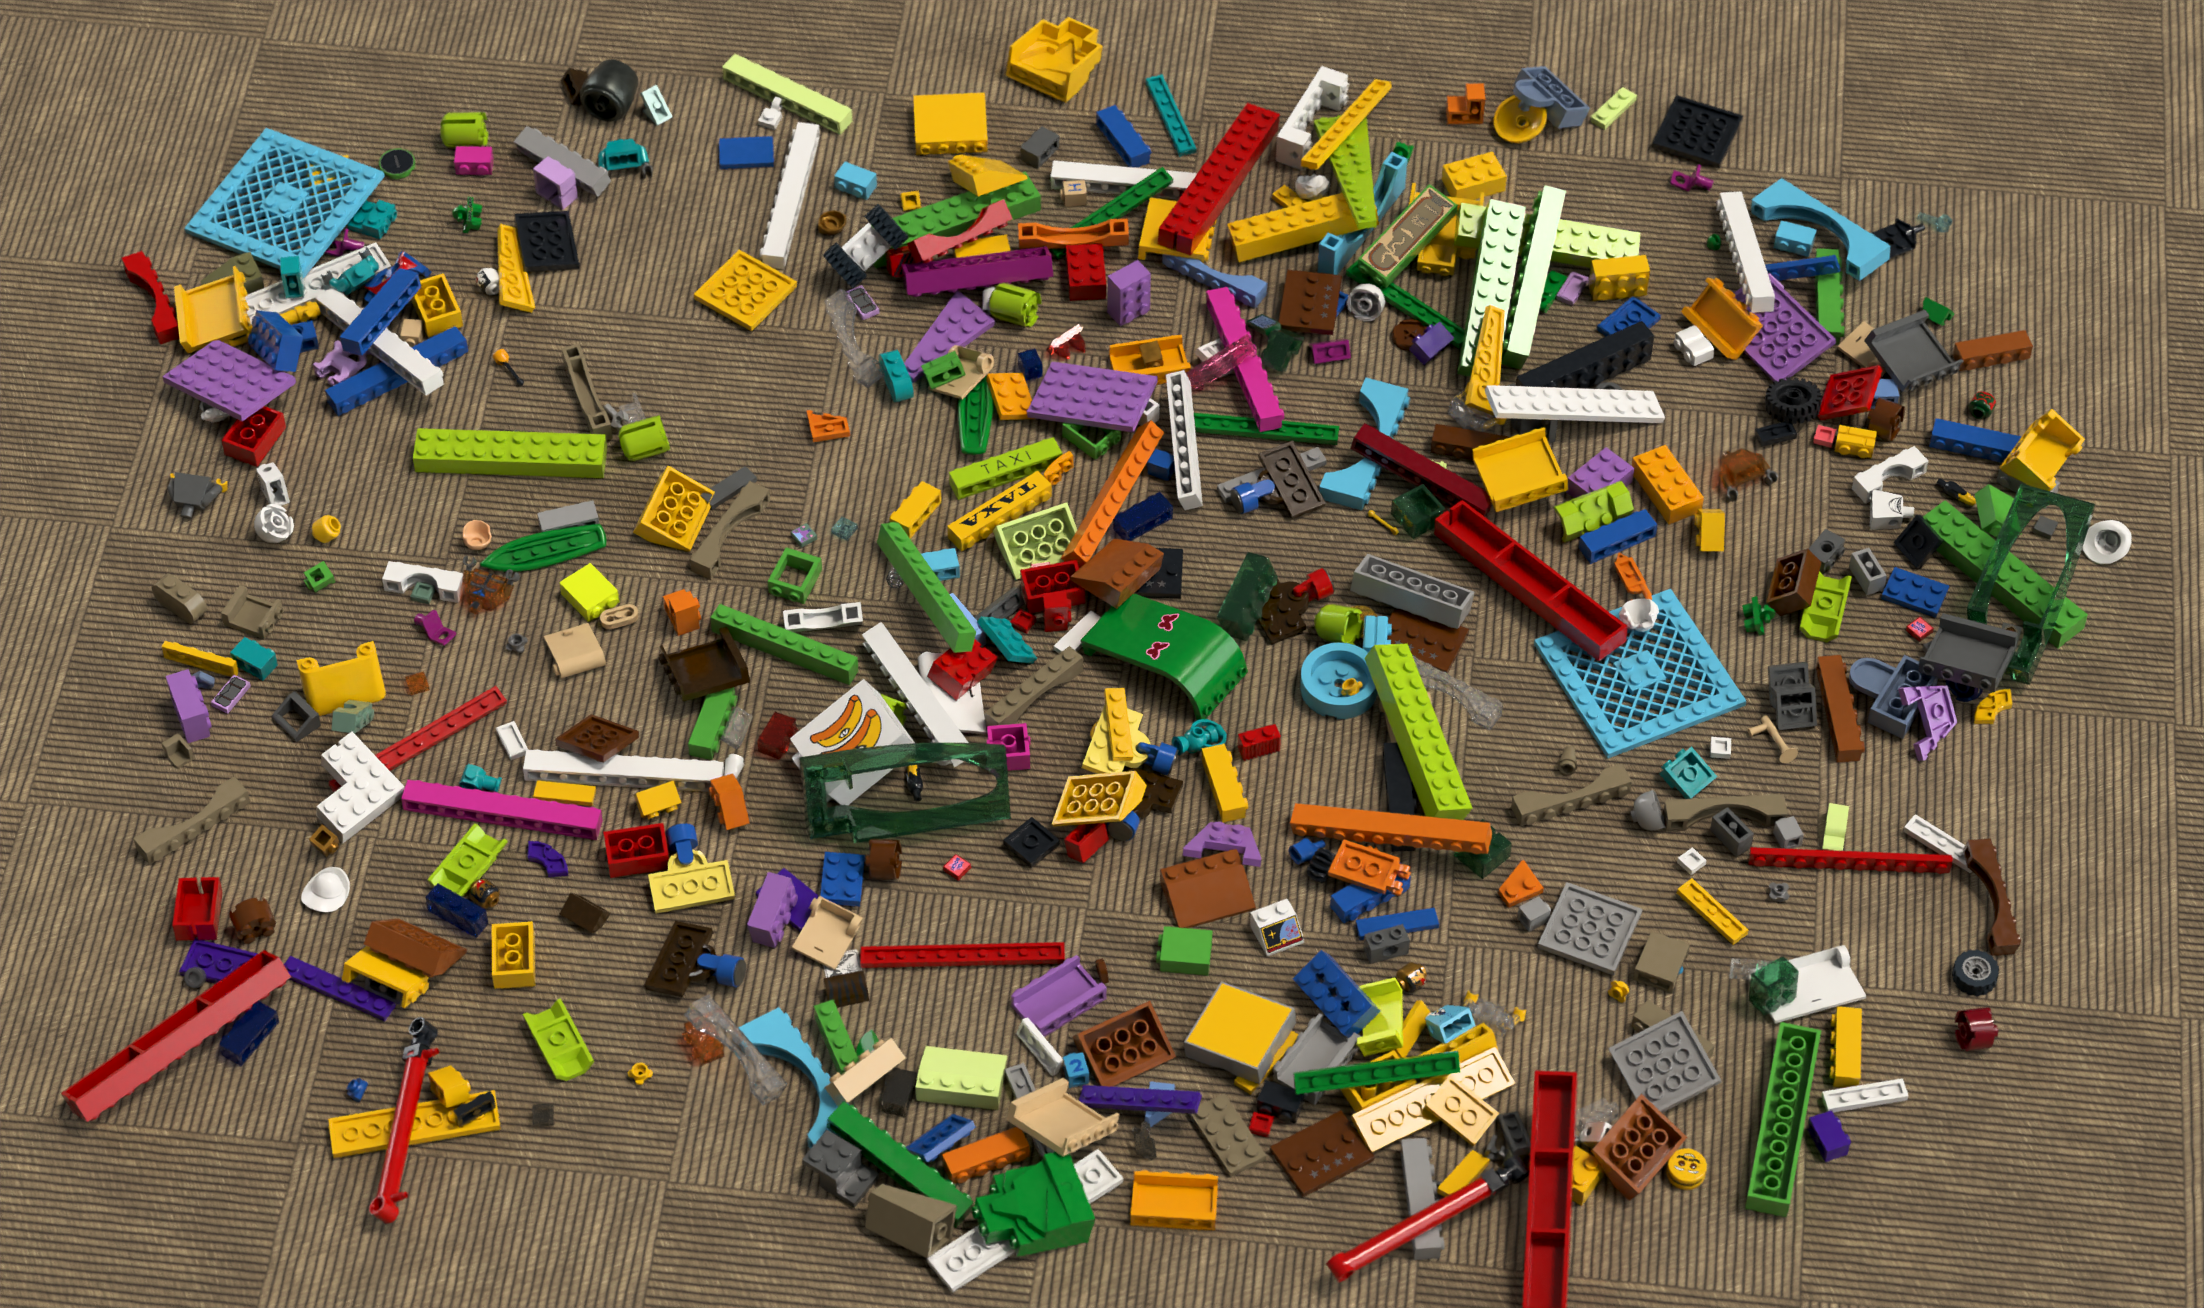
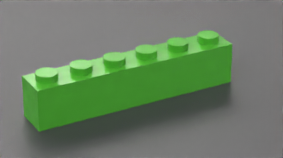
(1828, 297)

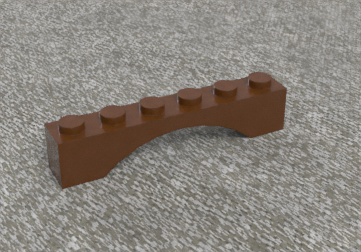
(1982, 860)

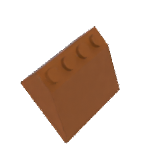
(1119, 570)
(1207, 889)
(413, 946)
(1124, 1045)
(1637, 1147)

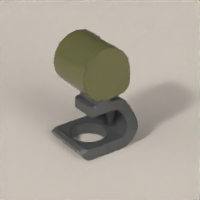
(1495, 1155)

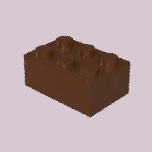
(1793, 582)

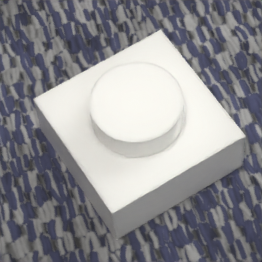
(1720, 747)
(1691, 861)

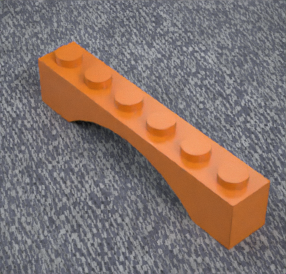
(1110, 233)

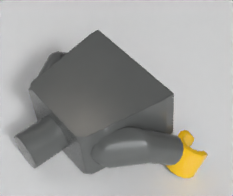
(193, 492)

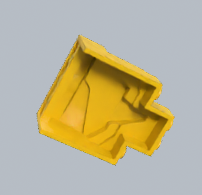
(1055, 57)
(1441, 252)

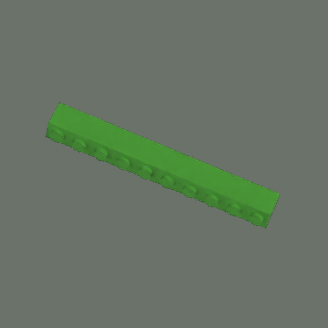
(926, 587)

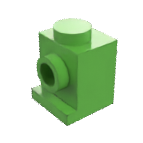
(318, 571)

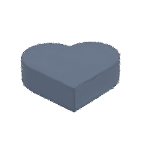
(204, 680)

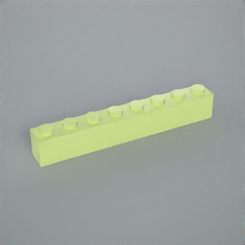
(793, 95)

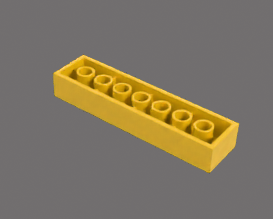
(1291, 227)

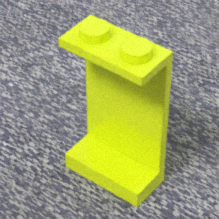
(1386, 1028)

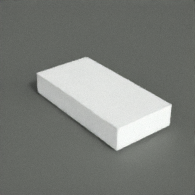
(512, 740)

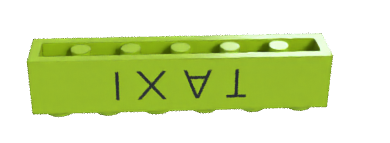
(1003, 468)

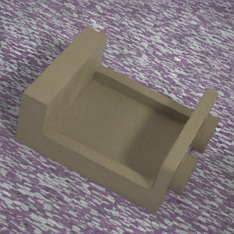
(251, 613)
(1661, 962)

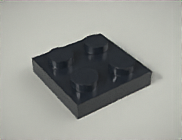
(1918, 541)
(1031, 842)

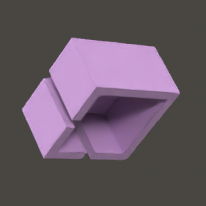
(553, 179)

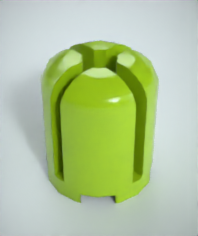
(464, 129)
(1014, 304)
(643, 438)

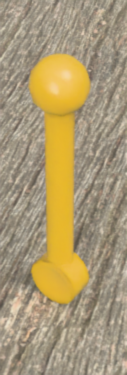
(1394, 530)

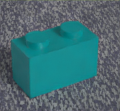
(292, 277)
(254, 658)

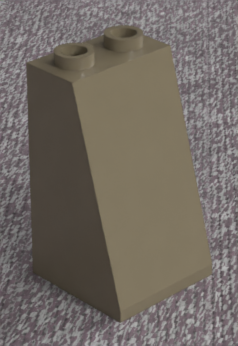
(910, 1219)

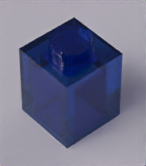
(1030, 364)

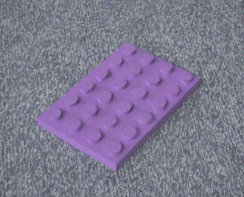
(1787, 338)
(229, 380)
(1092, 396)

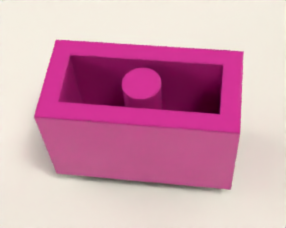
(473, 160)

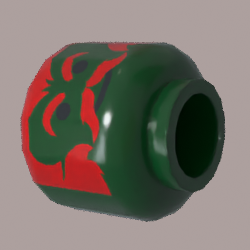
(1982, 405)

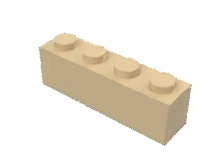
(865, 1072)

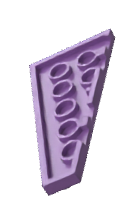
(956, 325)

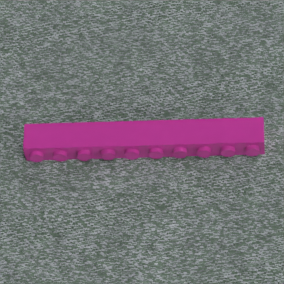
(1249, 372)
(502, 809)

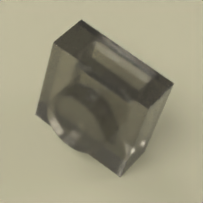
(543, 1115)

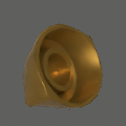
(832, 222)

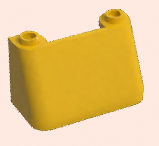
(2042, 451)
(335, 684)

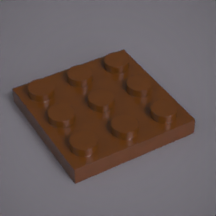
(597, 738)

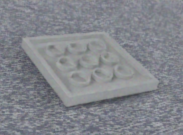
(1590, 928)
(1665, 1063)

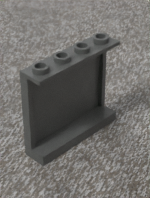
(1911, 352)
(1969, 653)

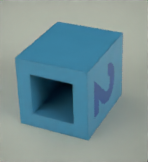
(1075, 1069)

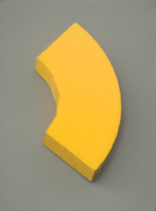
(1992, 705)

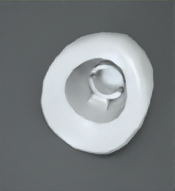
(2107, 542)
(326, 890)

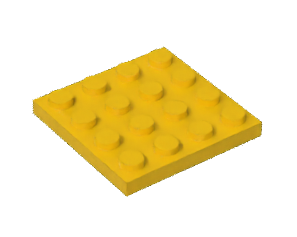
(745, 290)

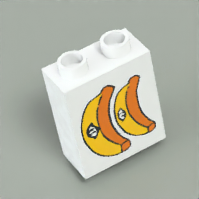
(852, 722)

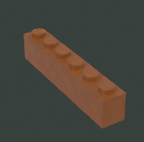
(1839, 708)

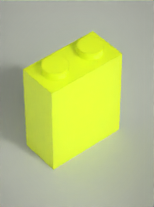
(589, 592)

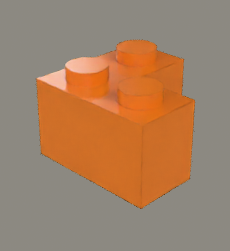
(1467, 108)
(682, 611)
(730, 799)

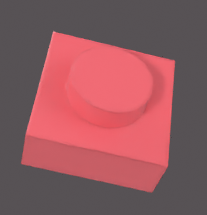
(1824, 436)

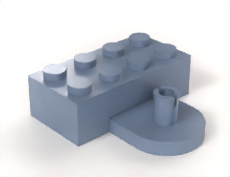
(1543, 89)
(1882, 683)

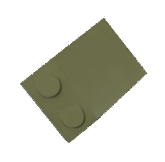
(244, 263)

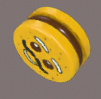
(1686, 1169)

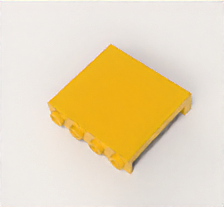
(950, 123)
(1156, 213)
(212, 311)
(1519, 470)

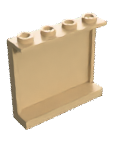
(1059, 1119)

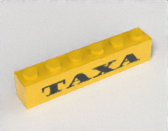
(999, 510)

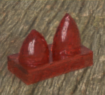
(1073, 337)

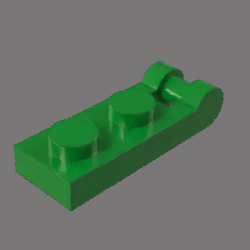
(1552, 286)

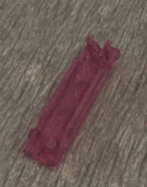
(1221, 362)

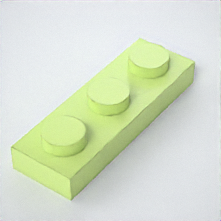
(1613, 108)

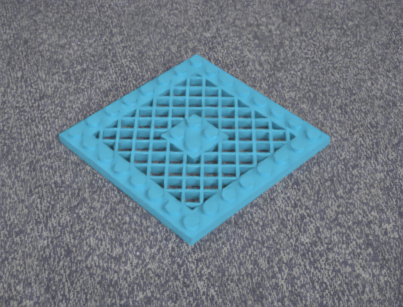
(284, 201)
(1638, 675)

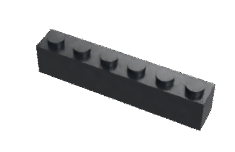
(1398, 786)

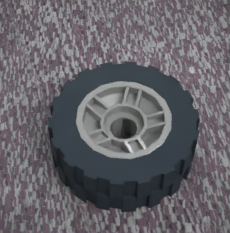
(1978, 962)

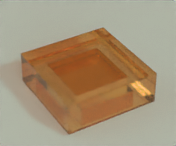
(417, 683)

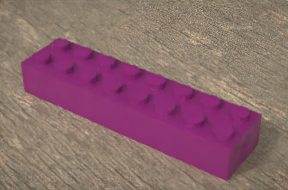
(977, 271)

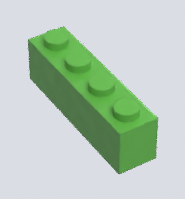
(711, 723)
(835, 1035)

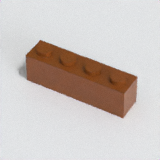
(1993, 350)

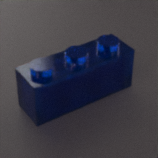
(1143, 517)
(457, 910)
(248, 1033)

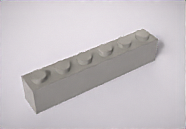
(538, 147)
(1420, 1193)

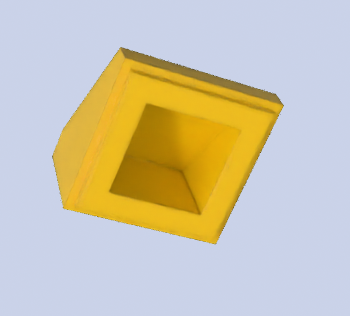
(910, 200)

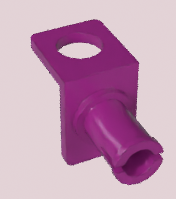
(1689, 181)
(346, 243)
(434, 627)

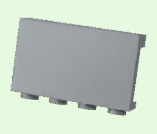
(1315, 1049)

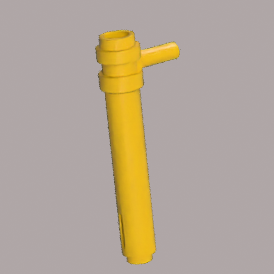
(297, 315)

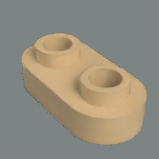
(618, 616)

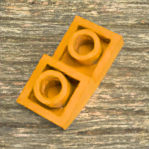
(1059, 466)

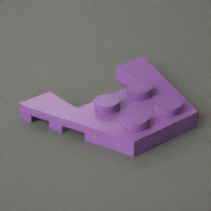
(1936, 714)
(1225, 838)

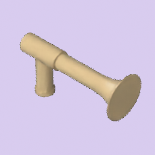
(1788, 754)

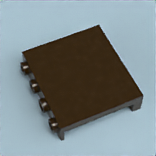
(705, 667)

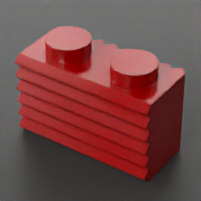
(1259, 742)

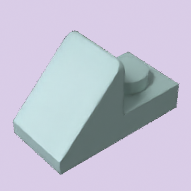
(655, 105)

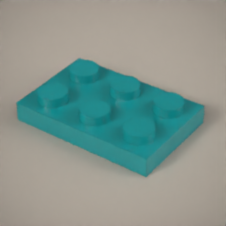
(1007, 639)

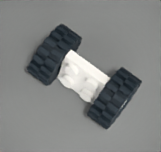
(865, 246)

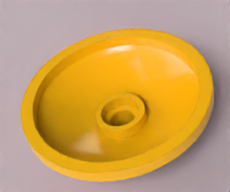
(1510, 117)

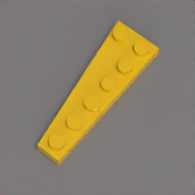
(513, 281)
(1487, 360)

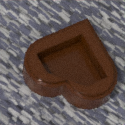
(1102, 970)

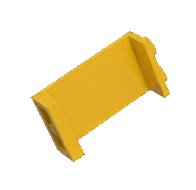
(387, 972)

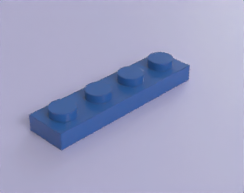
(1804, 268)

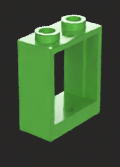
(1070, 432)
(799, 561)

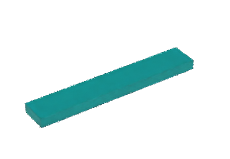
(1170, 115)

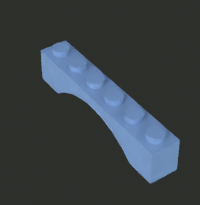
(1245, 289)

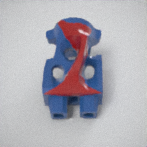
(403, 261)

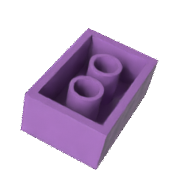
(1129, 293)
(1600, 472)
(189, 705)
(772, 910)

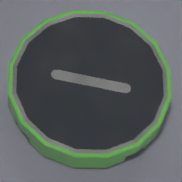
(397, 163)

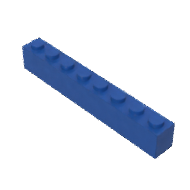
(381, 378)

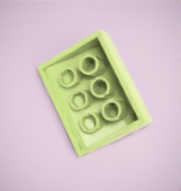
(1036, 538)
(961, 1078)

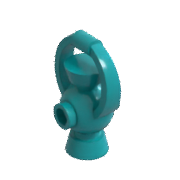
(1197, 738)

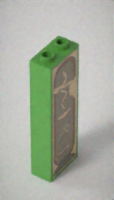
(1407, 236)

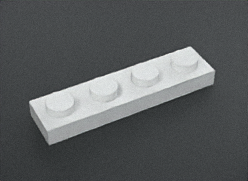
(1936, 840)
(1865, 1095)

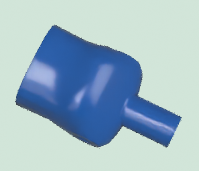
(1304, 850)

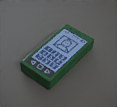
(1263, 324)

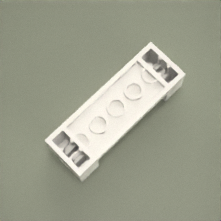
(1327, 89)

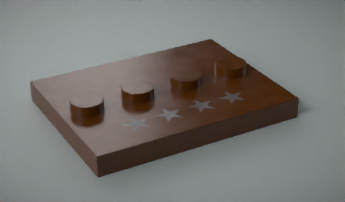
(1310, 302)
(1427, 639)
(1322, 1153)

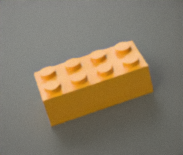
(1667, 484)

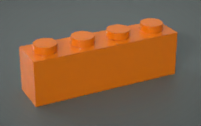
(986, 1155)

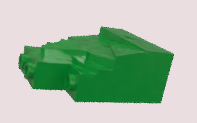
(1036, 1207)

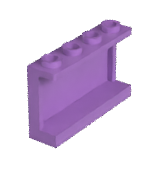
(1058, 996)

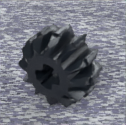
(1320, 865)

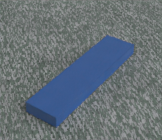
(1412, 921)

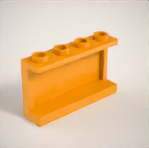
(1723, 319)
(1127, 357)
(1174, 1200)

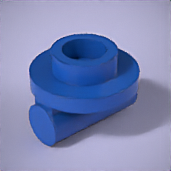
(356, 1089)

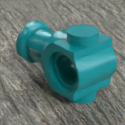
(476, 778)

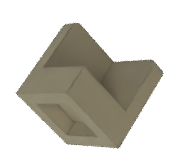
(177, 751)

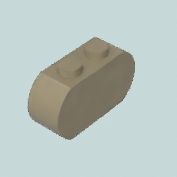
(179, 598)

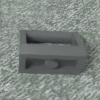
(296, 702)

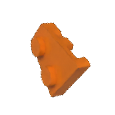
(827, 426)
(1520, 886)

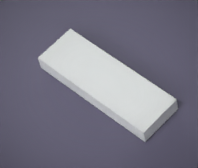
(1074, 636)
(1039, 1046)

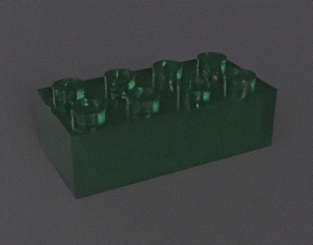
(1247, 596)

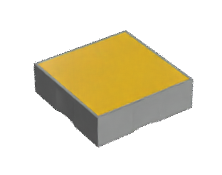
(1240, 1032)

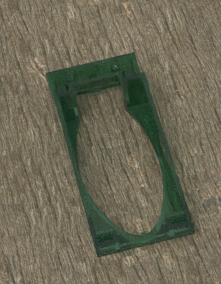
(2024, 507)
(878, 824)

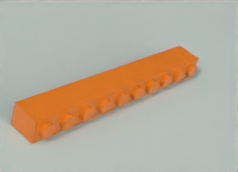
(1113, 494)
(1391, 828)

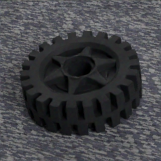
(1793, 400)

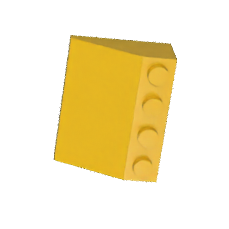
(983, 174)
(674, 511)
(1099, 798)

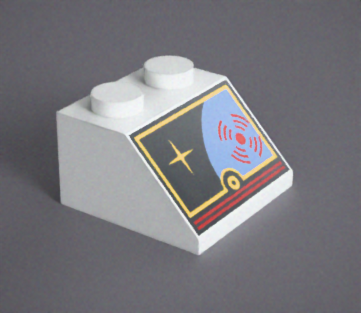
(1276, 927)

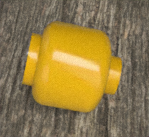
(326, 528)

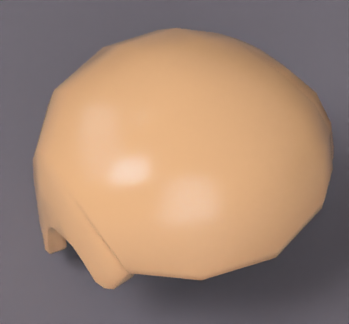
(476, 535)

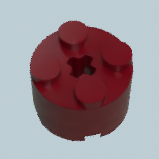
(1975, 1029)

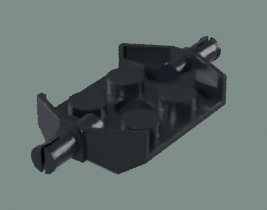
(1900, 235)

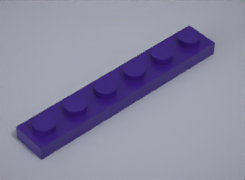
(338, 989)
(1140, 1099)

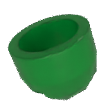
(1711, 242)

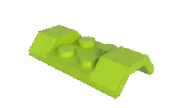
(1594, 510)
(1825, 614)
(467, 861)
(560, 1041)

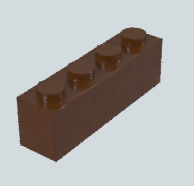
(1460, 441)

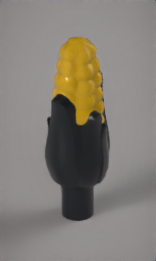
(1955, 491)
(914, 782)

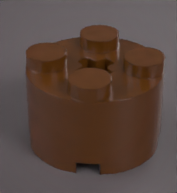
(1886, 418)
(884, 859)
(252, 920)

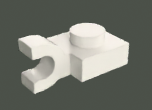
(771, 117)

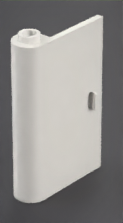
(966, 711)
(1822, 984)

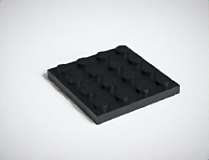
(1697, 131)

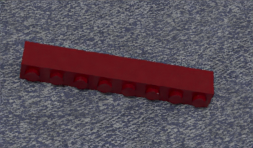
(1419, 469)

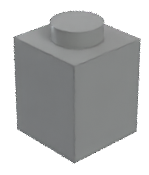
(1788, 833)
(1534, 914)

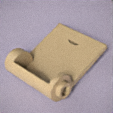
(1857, 349)
(976, 367)
(575, 651)
(827, 932)

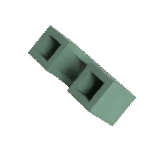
(352, 717)

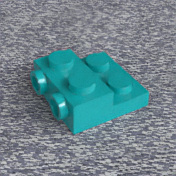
(373, 218)
(1687, 773)

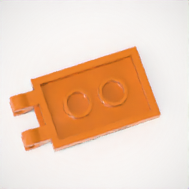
(1368, 868)

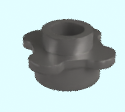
(516, 643)
(1779, 896)

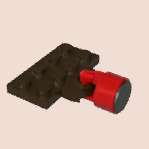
(1288, 600)

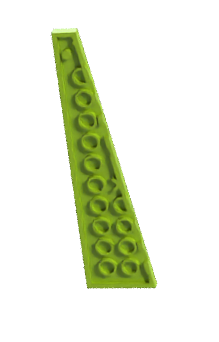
(1353, 170)

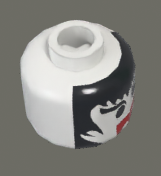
(488, 281)

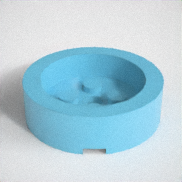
(1336, 664)

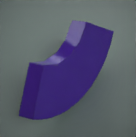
(548, 858)

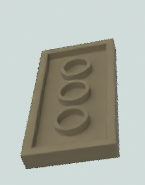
(1227, 1135)

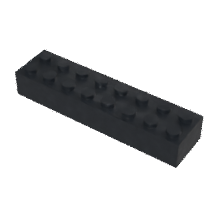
(1594, 361)

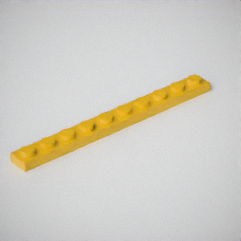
(1345, 124)

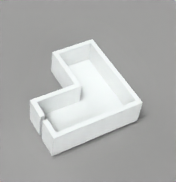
(365, 790)

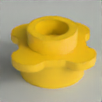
(1351, 687)
(1618, 991)
(640, 1068)

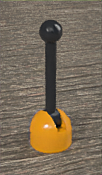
(501, 358)

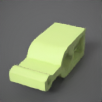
(1835, 827)

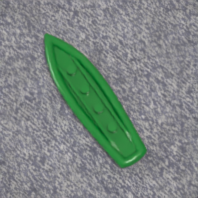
(975, 419)
(546, 548)

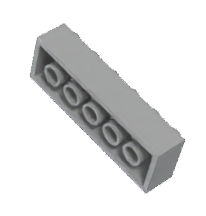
(1412, 591)

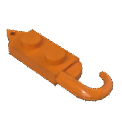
(1631, 576)

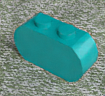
(896, 376)

